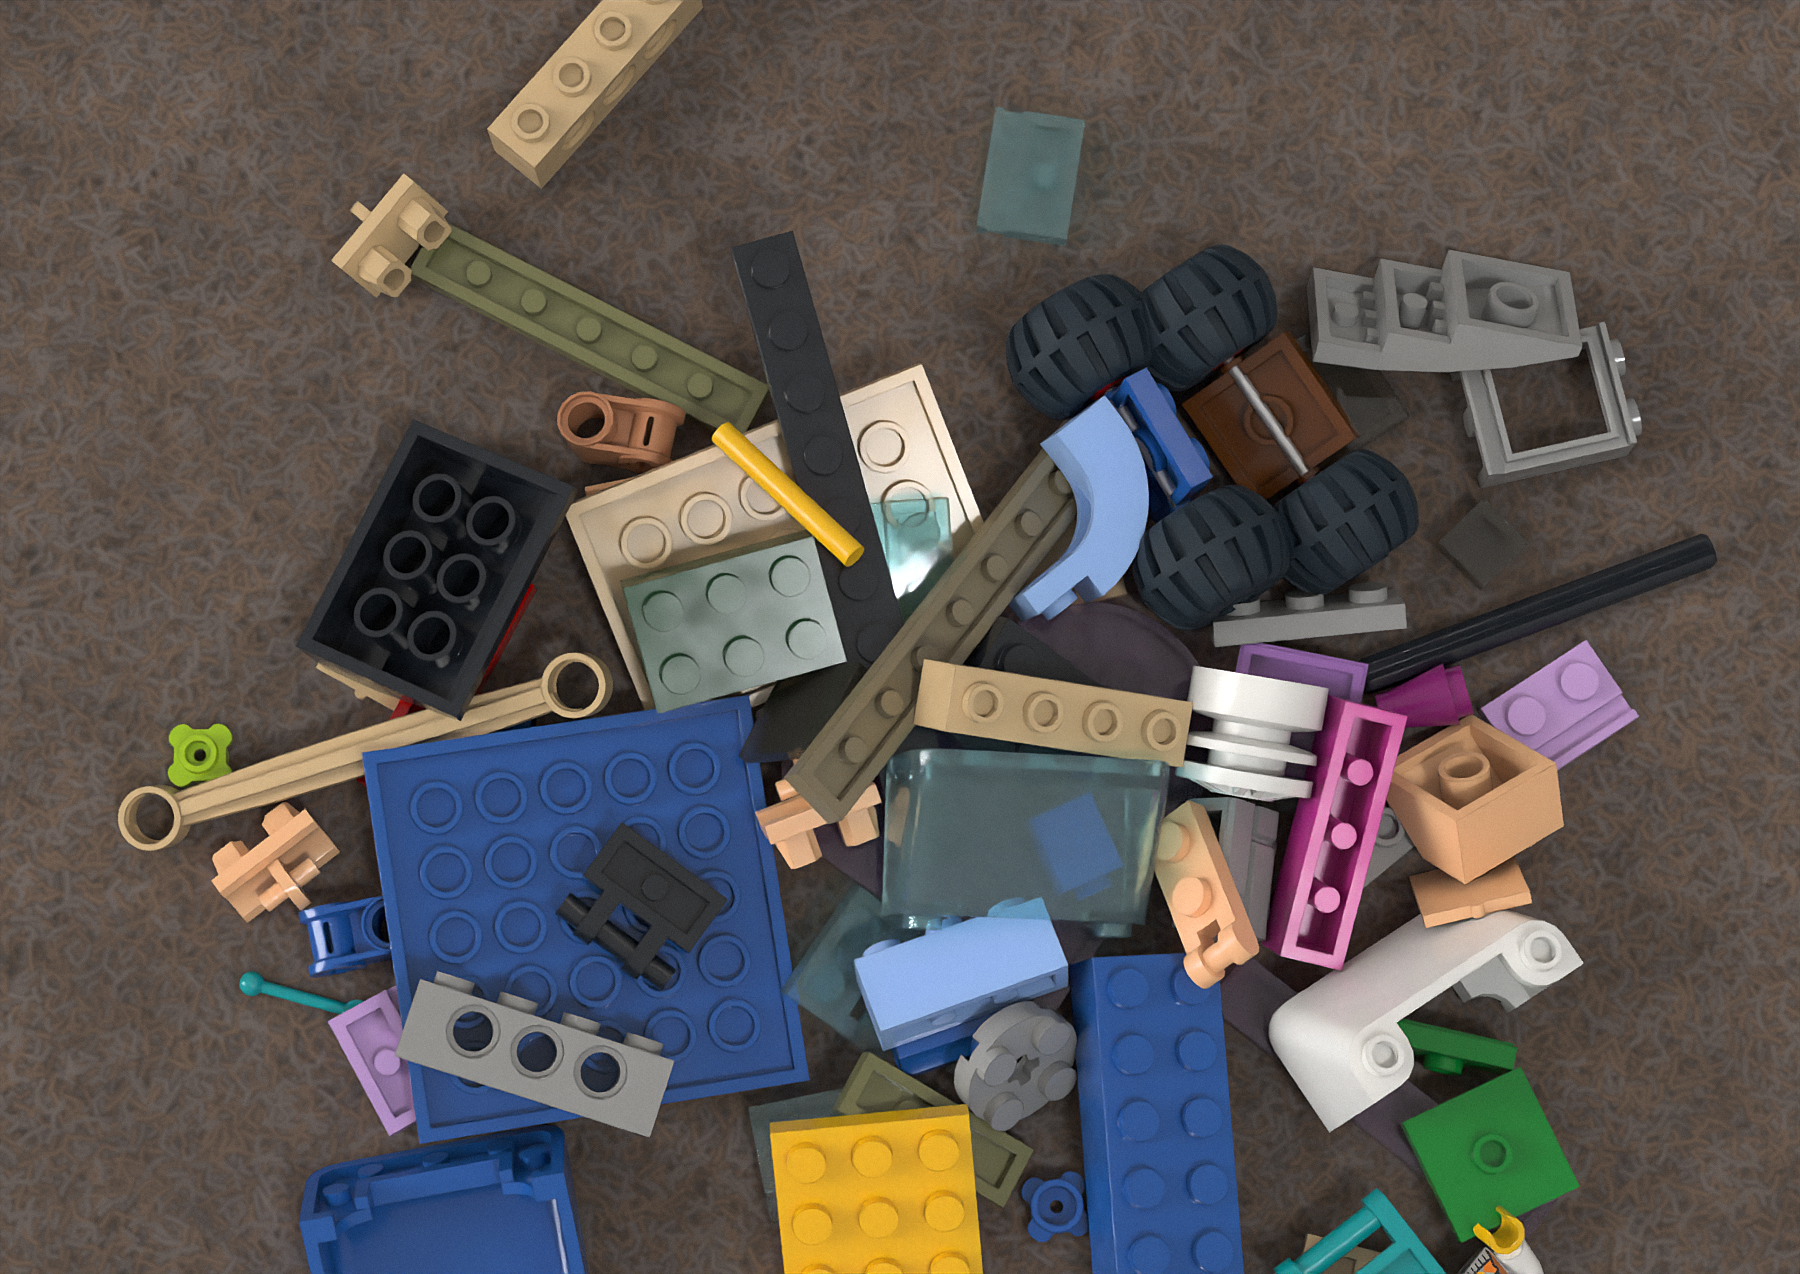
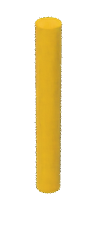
(788, 494)

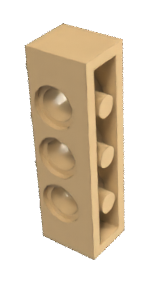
(585, 82)
(1052, 713)

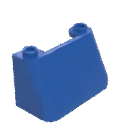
(449, 1209)

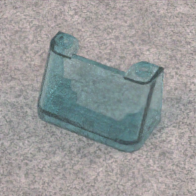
(1021, 837)

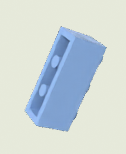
(957, 975)

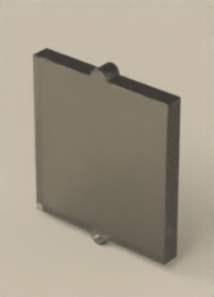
(798, 712)

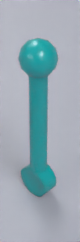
(253, 983)

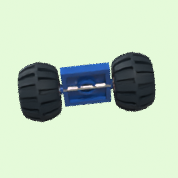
(1200, 550)

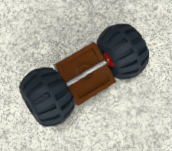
(1274, 418)

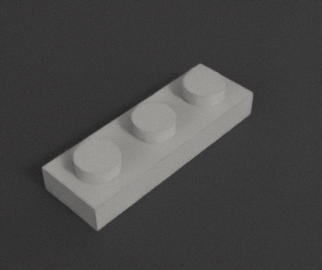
(1311, 615)

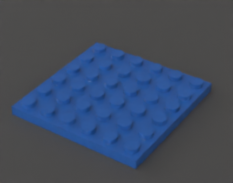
(495, 835)

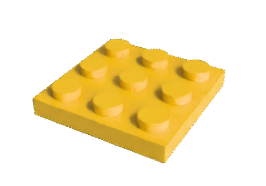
(878, 1193)

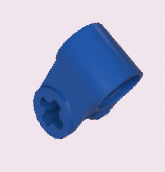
(346, 936)

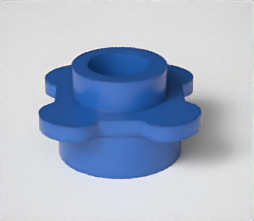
(1042, 1193)

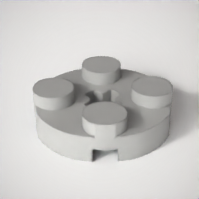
(1009, 1091)

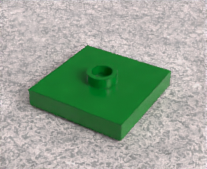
(1489, 1153)

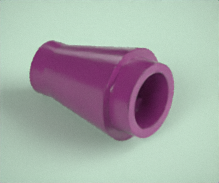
(1430, 698)

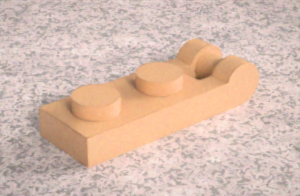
(1202, 896)

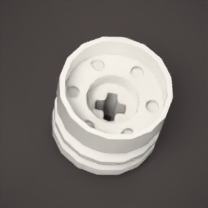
(1252, 733)

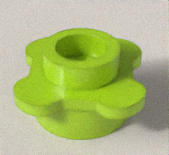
(187, 742)

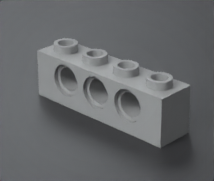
(628, 1104)

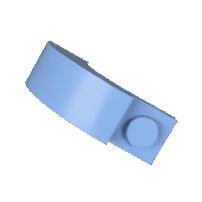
(1112, 511)

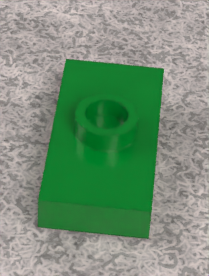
(1451, 1050)

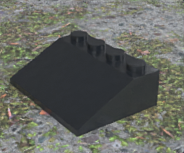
(436, 571)

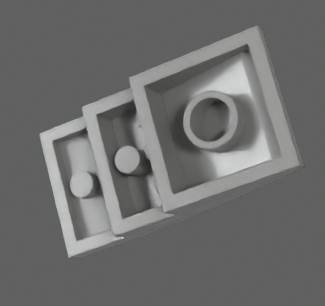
(1444, 320)

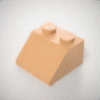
(1474, 798)

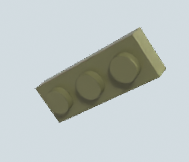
(883, 1088)

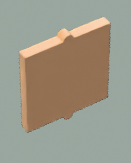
(1447, 900)

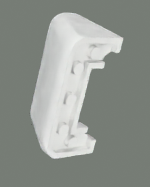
(1344, 1030)

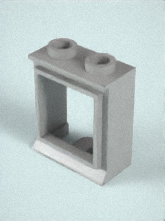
(1485, 419)

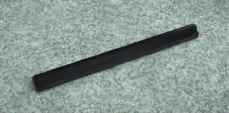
(1539, 612)

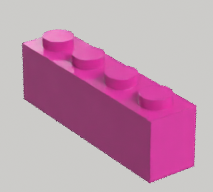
(1334, 833)

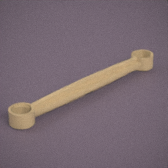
(341, 756)

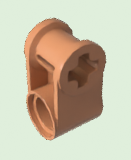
(635, 431)

